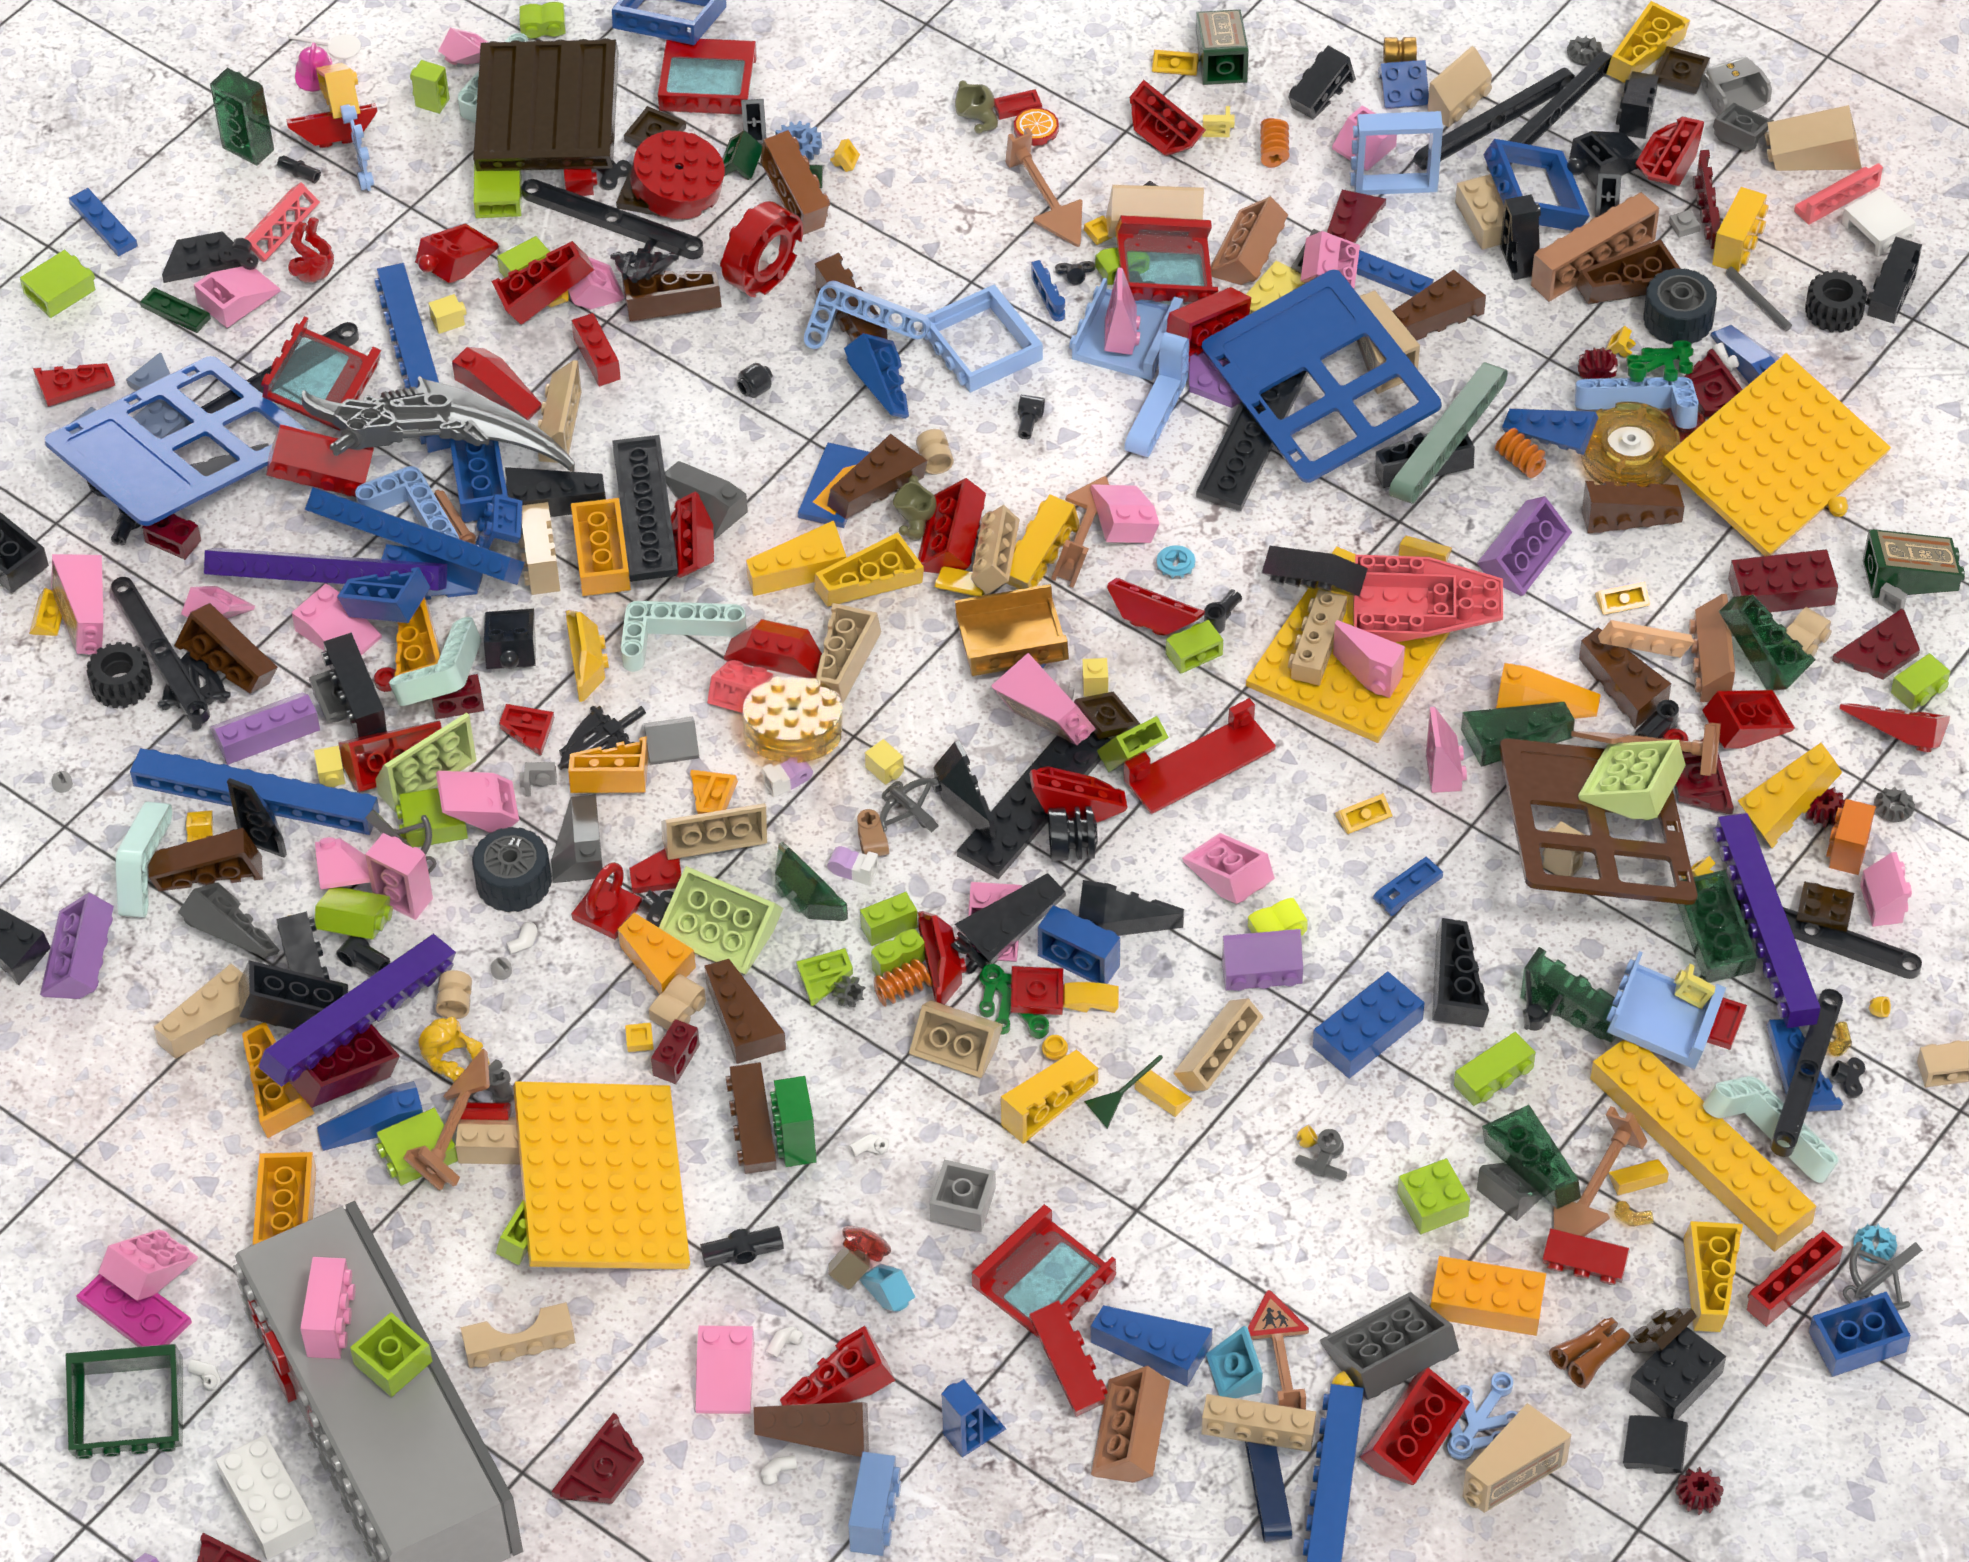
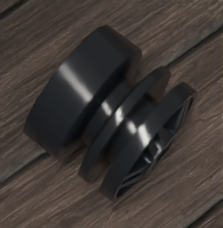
(1071, 833)

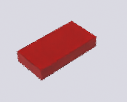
(1013, 104)
(1727, 1023)
(486, 1111)

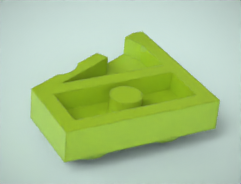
(822, 971)

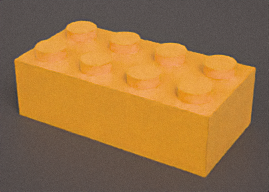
(600, 546)
(283, 1193)
(1488, 1295)

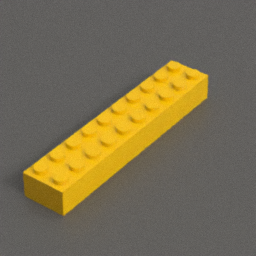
(1703, 1143)

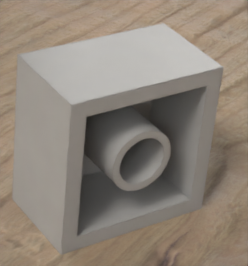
(962, 1195)

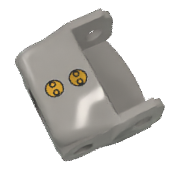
(1738, 83)

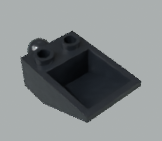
(1603, 153)
(510, 639)

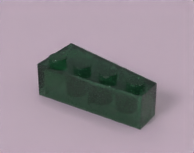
(1765, 643)
(1535, 722)
(1580, 1002)
(1533, 1155)

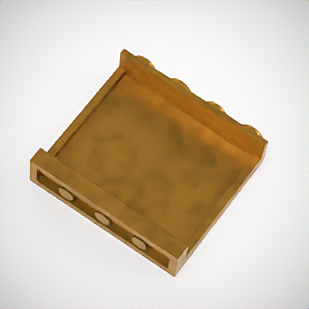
(1007, 626)

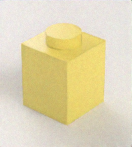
(447, 313)
(1094, 676)
(884, 762)
(329, 766)

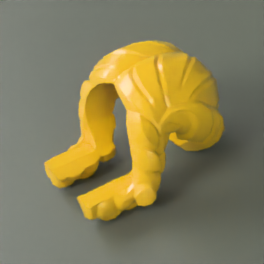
(443, 1037)

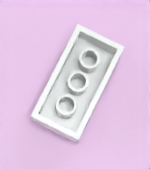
(266, 1497)

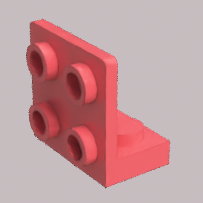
(733, 683)

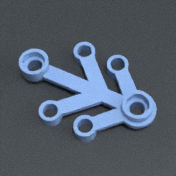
(365, 179)
(1480, 1421)

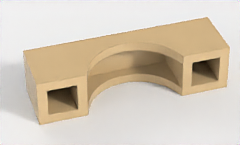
(487, 1345)

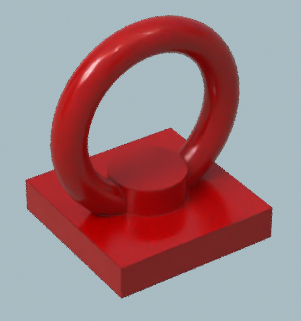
(606, 903)

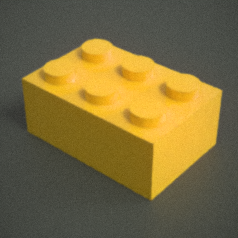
(1740, 229)

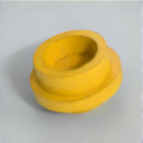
(1054, 1047)

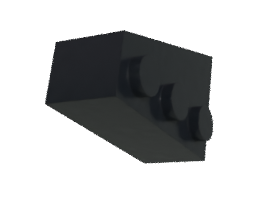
(1321, 82)
(1637, 104)

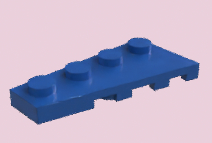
(1557, 427)
(1787, 1048)

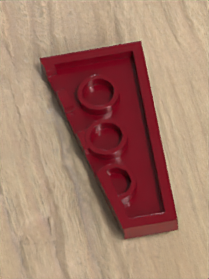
(1707, 198)
(1354, 214)

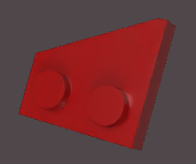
(527, 725)
(655, 873)

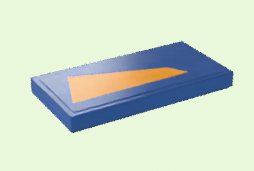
(833, 465)

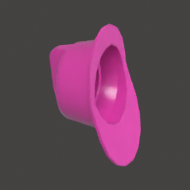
(308, 61)

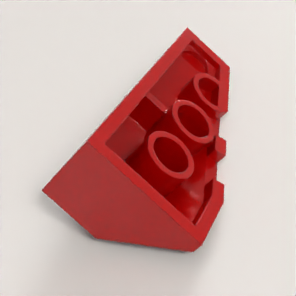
(494, 380)
(1915, 728)
(366, 755)
(846, 1375)

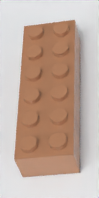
(1604, 237)

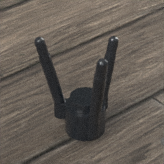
(1534, 1014)

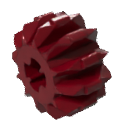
(1597, 364)
(1825, 807)
(1708, 1494)

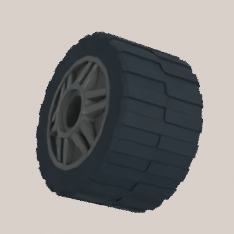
(1680, 306)
(512, 869)

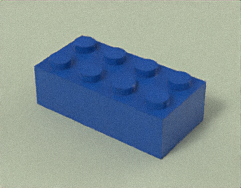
(477, 476)
(1368, 1024)

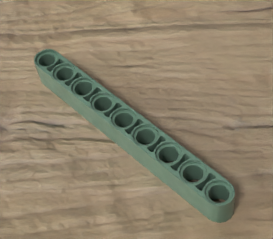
(1448, 433)

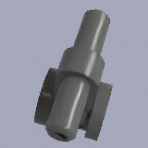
(499, 1083)
(1322, 1165)

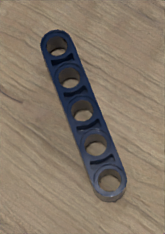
(1269, 1492)

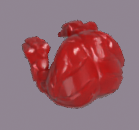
(311, 265)

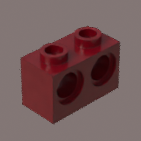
(173, 535)
(463, 701)
(675, 1051)

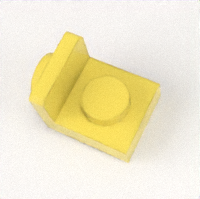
(1218, 124)
(1692, 988)

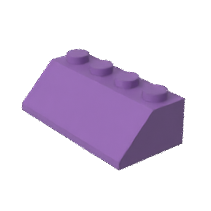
(1526, 545)
(266, 727)
(77, 948)

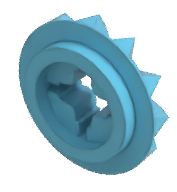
(1168, 556)
(1887, 1241)

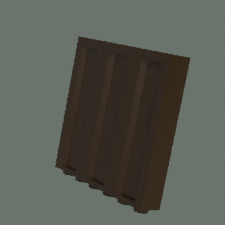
(546, 105)

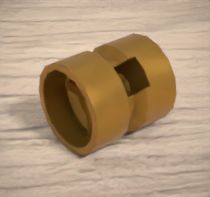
(1399, 50)

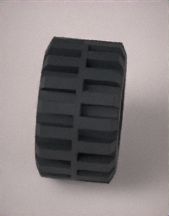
(1835, 301)
(117, 660)

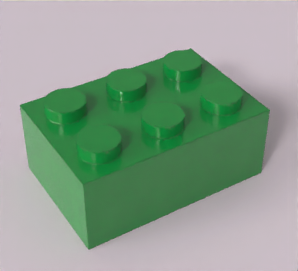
(793, 1121)

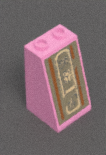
(79, 596)
(1040, 700)

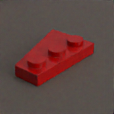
(66, 384)

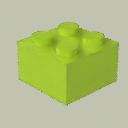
(1433, 1196)
(391, 1354)

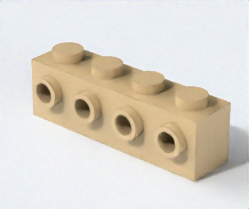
(995, 549)
(1317, 640)
(1218, 1045)
(1258, 1422)

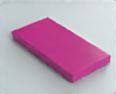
(142, 1322)

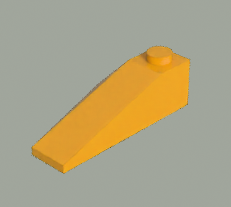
(1530, 686)

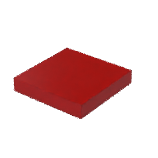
(1037, 990)

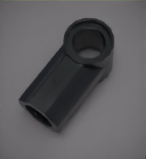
(1658, 723)
(359, 953)

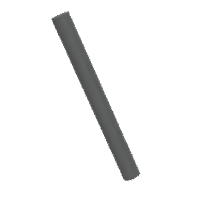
(1758, 298)

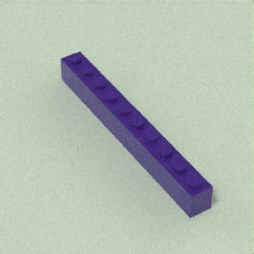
(312, 567)
(1766, 921)
(357, 1010)

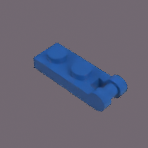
(1049, 292)
(1408, 885)

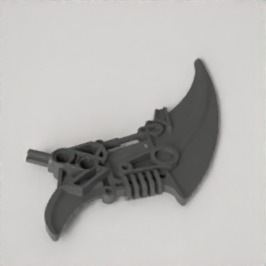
(433, 407)

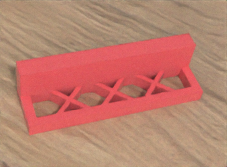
(1839, 194)
(277, 212)

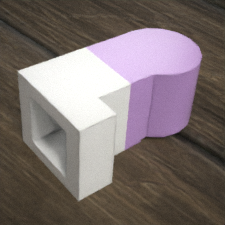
(786, 776)
(854, 865)

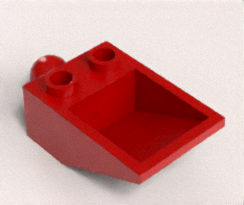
(454, 252)

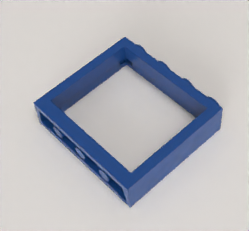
(629, 18)
(1572, 211)

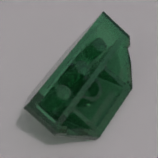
(806, 889)

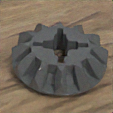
(1586, 55)
(1898, 812)

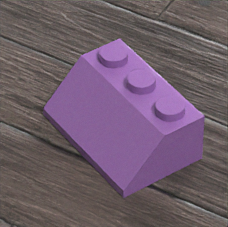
(1262, 960)

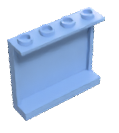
(1089, 341)
(1658, 1019)

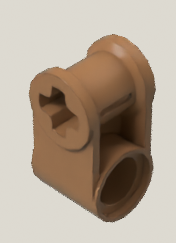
(871, 833)

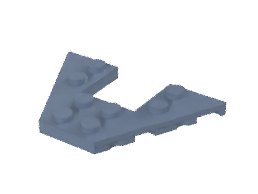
(157, 416)

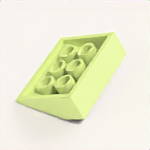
(416, 768)
(1634, 778)
(720, 919)

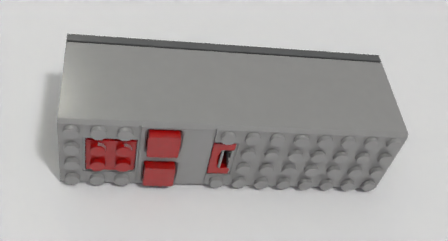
(402, 1462)

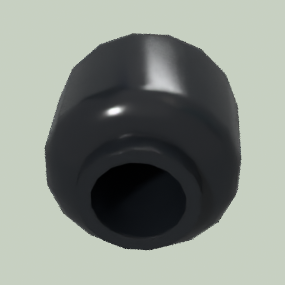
(754, 380)

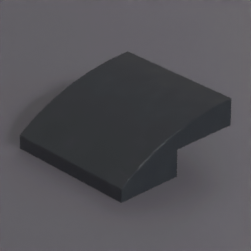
(1655, 1444)

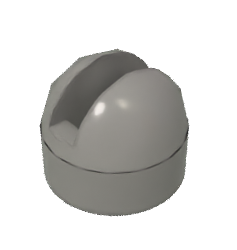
(56, 782)
(498, 971)

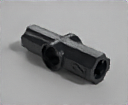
(742, 1246)

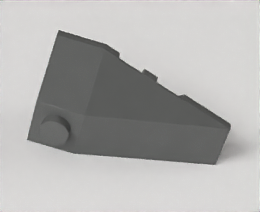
(720, 497)
(578, 844)

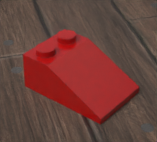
(1747, 717)

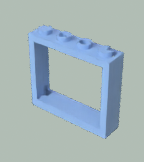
(1393, 125)
(968, 307)

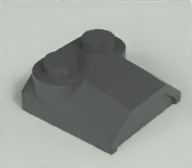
(1740, 127)
(327, 697)

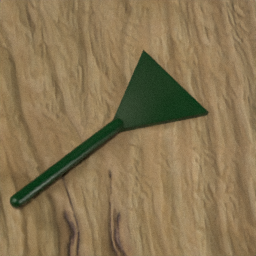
(1106, 1105)

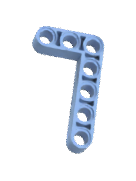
(862, 311)
(1653, 391)
(1163, 395)
(410, 486)

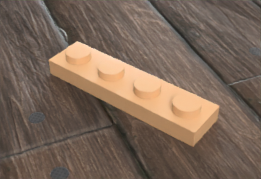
(1645, 638)

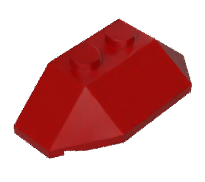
(1162, 121)
(325, 130)
(1671, 151)
(692, 534)
(1151, 609)
(776, 649)
(1069, 789)
(941, 958)

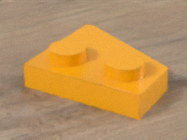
(712, 790)

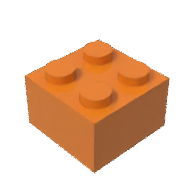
(1850, 836)

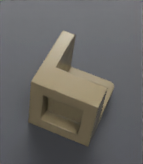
(848, 1267)

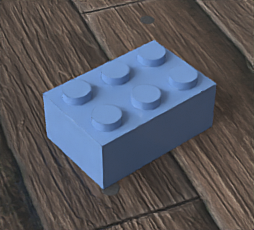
(874, 1504)

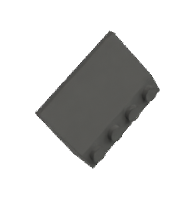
(1391, 1344)

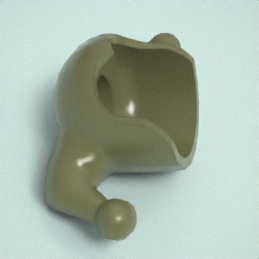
(976, 102)
(915, 506)

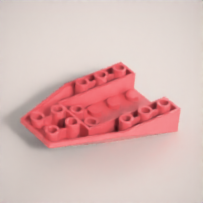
(1423, 597)

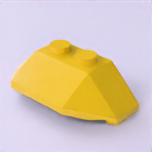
(586, 653)

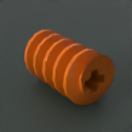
(1274, 142)
(1521, 453)
(901, 980)

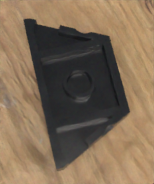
(197, 257)

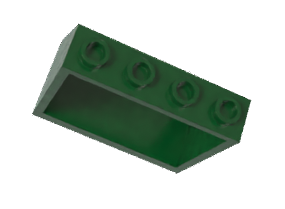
(122, 1360)

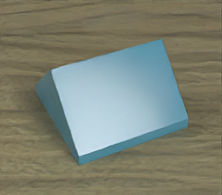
(1236, 1366)

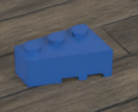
(384, 598)
(967, 1418)

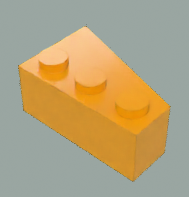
(610, 770)
(655, 952)

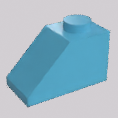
(888, 1287)

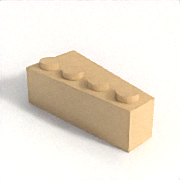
(847, 647)
(202, 1014)

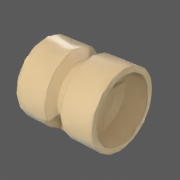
(935, 448)
(454, 994)

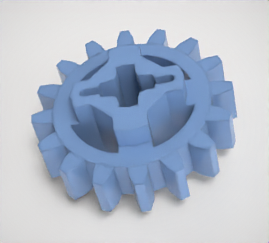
(804, 135)

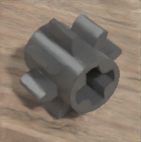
(848, 991)

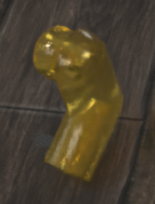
(1843, 1040)
(1631, 1218)

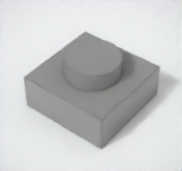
(1684, 223)
(1892, 598)

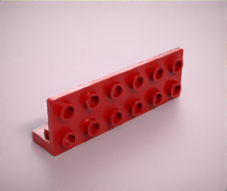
(1200, 761)

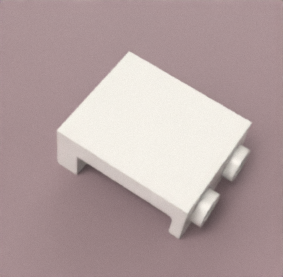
(1879, 220)

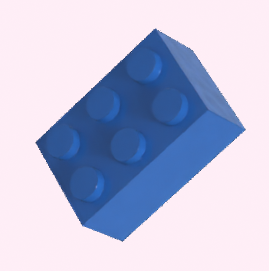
(1078, 945)
(1859, 1334)

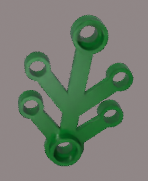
(1657, 357)
(1000, 984)

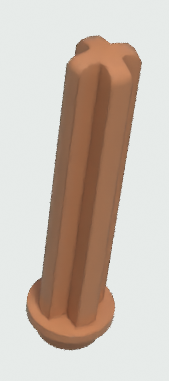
(455, 519)

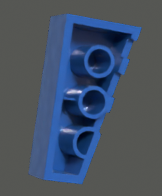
(1163, 1344)

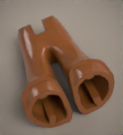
(1602, 1347)

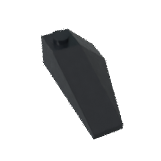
(961, 789)
(256, 818)
(1124, 912)

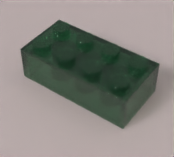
(242, 116)
(1718, 929)

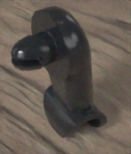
(964, 946)

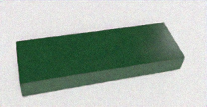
(175, 310)

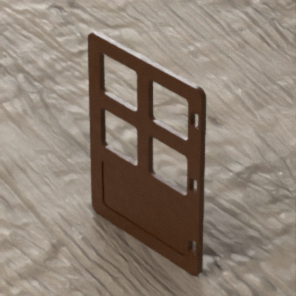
(1554, 777)

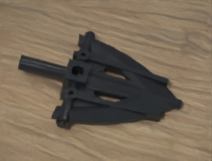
(645, 262)
(211, 691)
(606, 731)

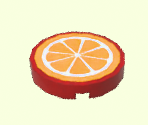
(1040, 121)

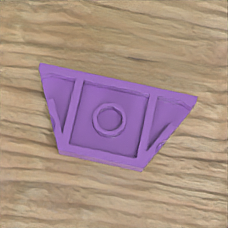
(1208, 382)

